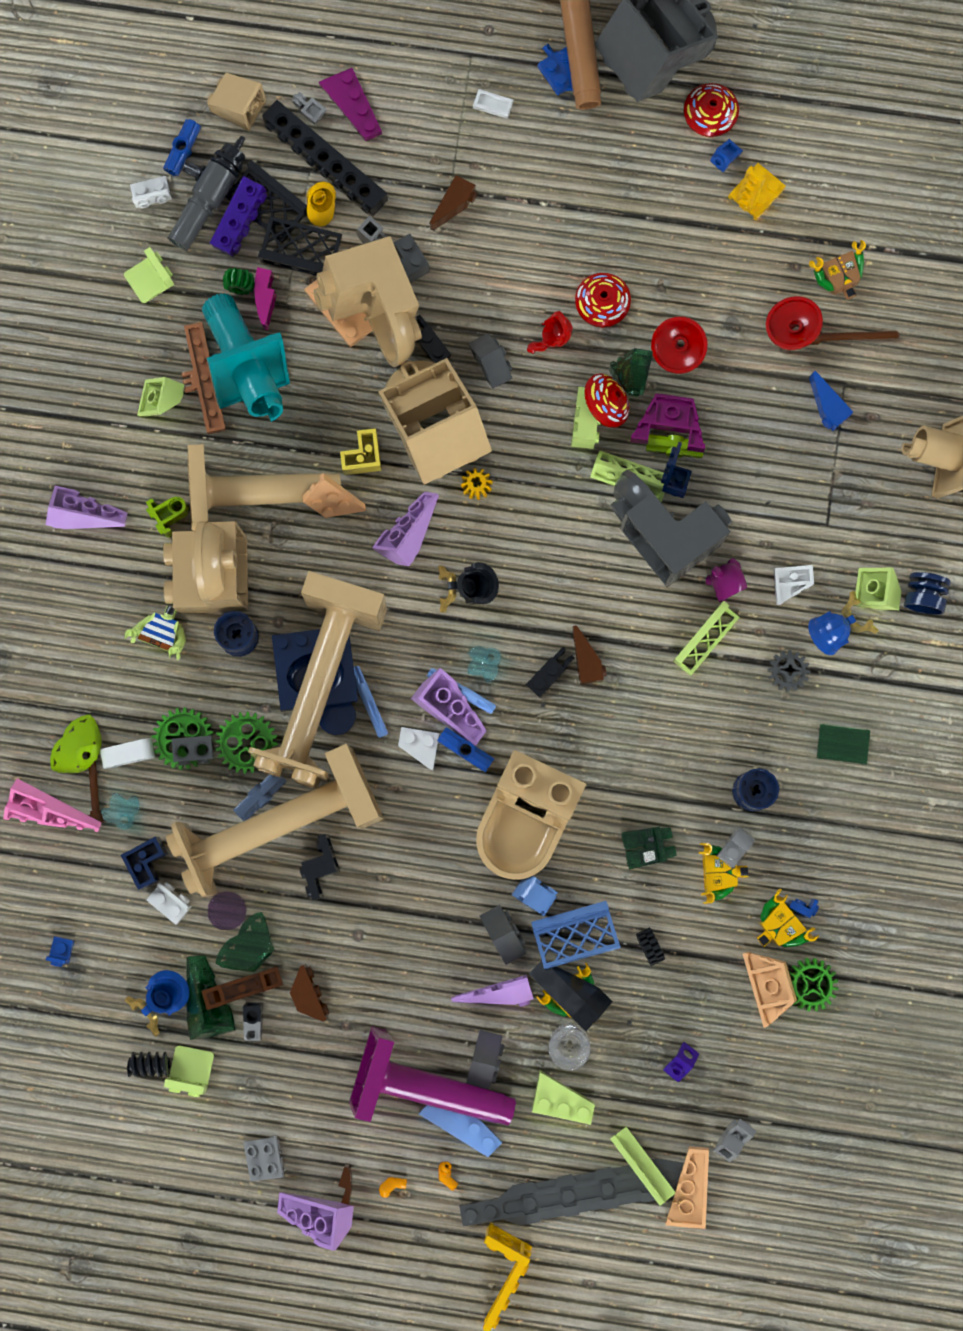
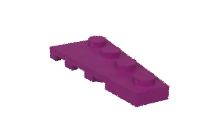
(349, 97)

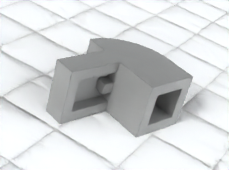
(370, 231)
(736, 847)
(733, 1139)

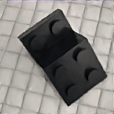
(319, 867)

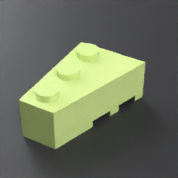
(585, 425)
(560, 1101)

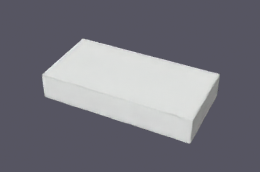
(493, 104)

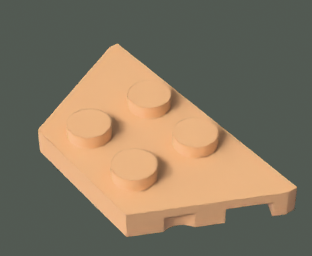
(331, 499)
(770, 986)

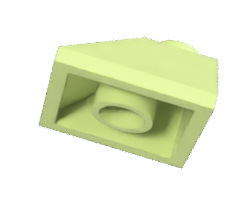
(159, 396)
(878, 588)

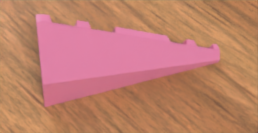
(33, 804)

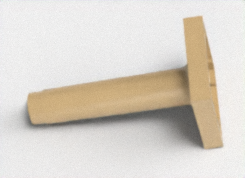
(218, 491)

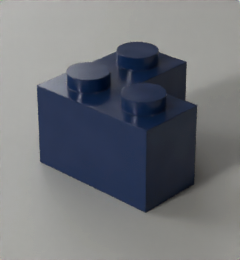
(140, 861)

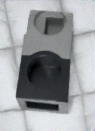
(253, 1021)

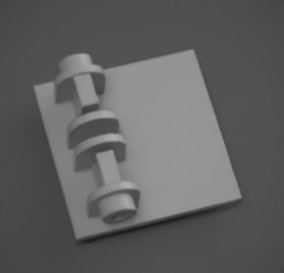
(264, 1158)

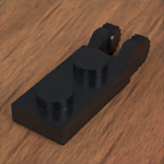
(431, 343)
(548, 673)

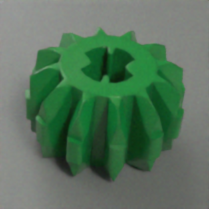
(238, 281)

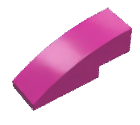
(264, 295)

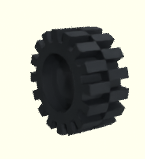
(650, 946)

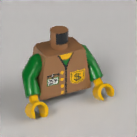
(841, 272)

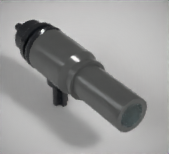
(208, 193)

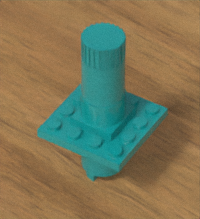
(245, 367)

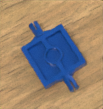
(556, 70)

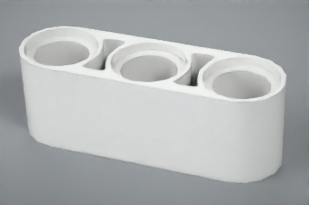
(127, 753)

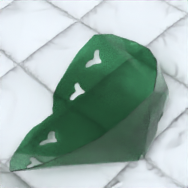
(251, 947)

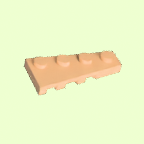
(350, 328)
(690, 1199)

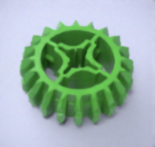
(798, 972)

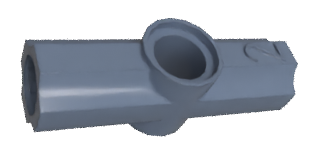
(259, 796)

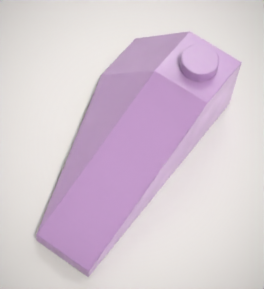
(73, 511)
(406, 537)
(445, 702)
(507, 992)
(320, 1219)

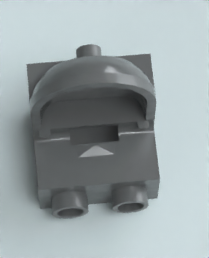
(640, 56)
(663, 542)

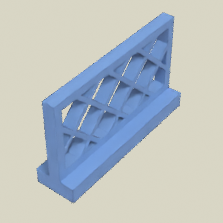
(567, 921)

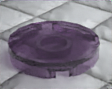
(227, 910)

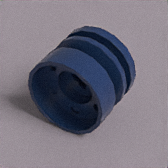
(928, 592)
(236, 623)
(765, 786)

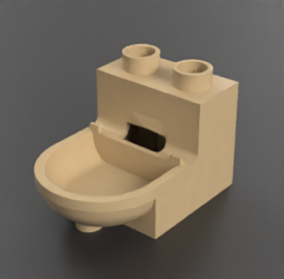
(372, 283)
(422, 391)
(208, 569)
(516, 840)

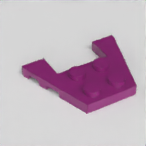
(671, 414)

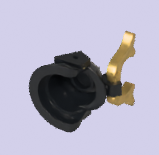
(476, 585)

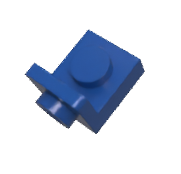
(725, 155)
(799, 907)
(60, 951)

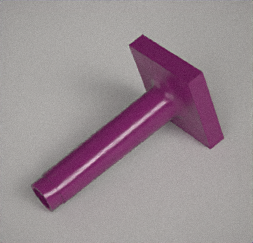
(380, 1075)

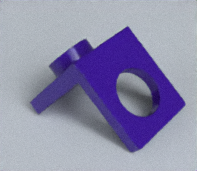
(680, 1064)

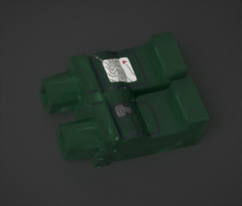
(653, 846)

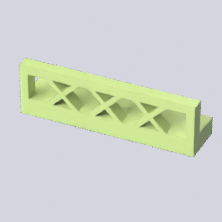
(610, 472)
(701, 633)
(643, 1166)

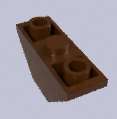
(307, 995)

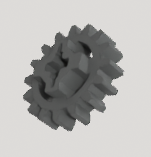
(788, 679)

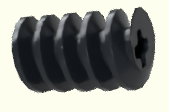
(148, 1065)

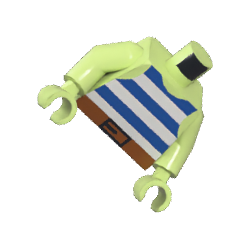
(160, 632)

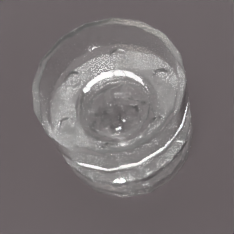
(560, 1053)

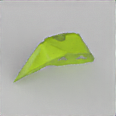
(75, 744)

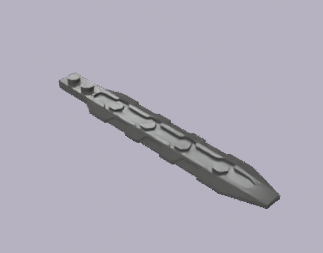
(568, 1195)

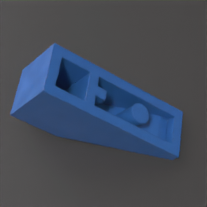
(830, 406)

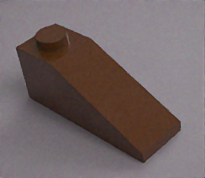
(454, 201)
(588, 663)

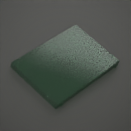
(843, 744)

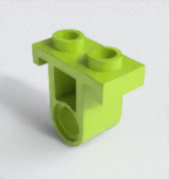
(165, 513)

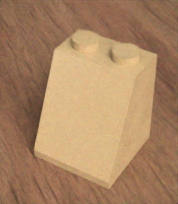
(237, 100)

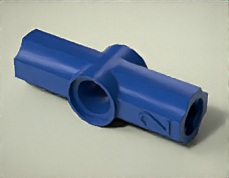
(185, 138)
(454, 742)

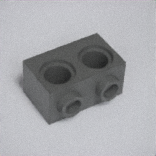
(192, 744)

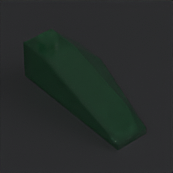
(632, 370)
(200, 1021)

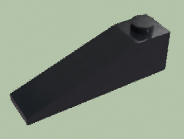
(576, 996)

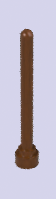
(855, 336)
(96, 812)

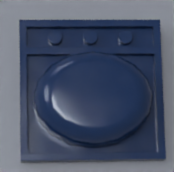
(292, 658)

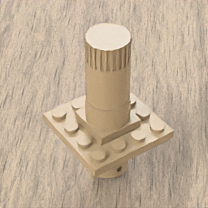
(942, 450)

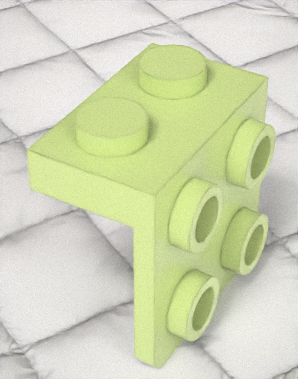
(149, 277)
(190, 1071)

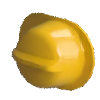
(321, 203)

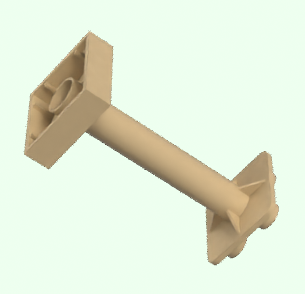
(342, 607)
(347, 790)

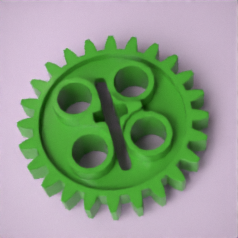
(184, 721)
(233, 729)

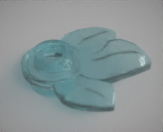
(482, 664)
(121, 808)

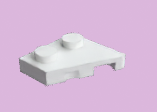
(791, 581)
(420, 745)

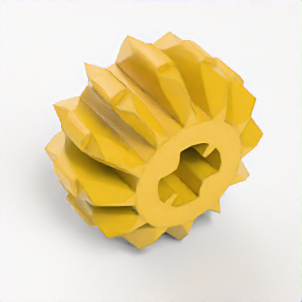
(473, 477)

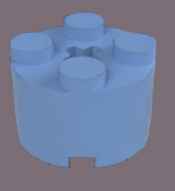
(534, 895)

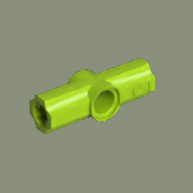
(664, 445)

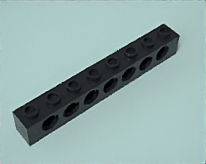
(278, 113)

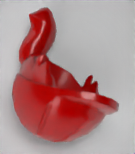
(555, 333)

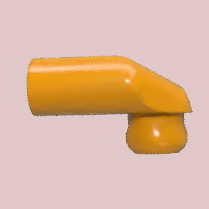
(444, 1175)
(390, 1184)

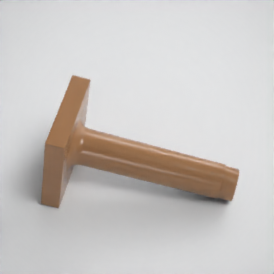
(581, 53)

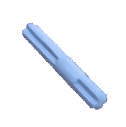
(472, 697)
(369, 703)

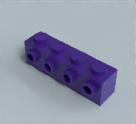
(238, 216)

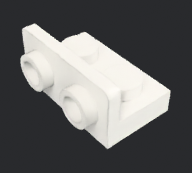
(150, 192)
(169, 902)

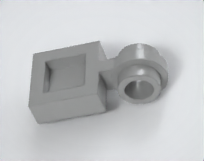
(311, 110)

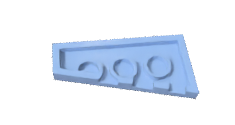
(465, 1128)

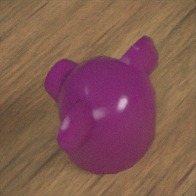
(727, 580)

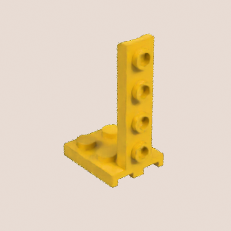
(757, 190)
(513, 1250)

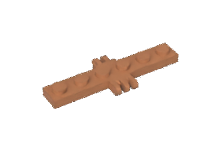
(201, 379)

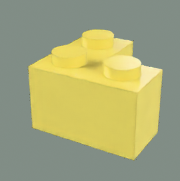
(366, 457)

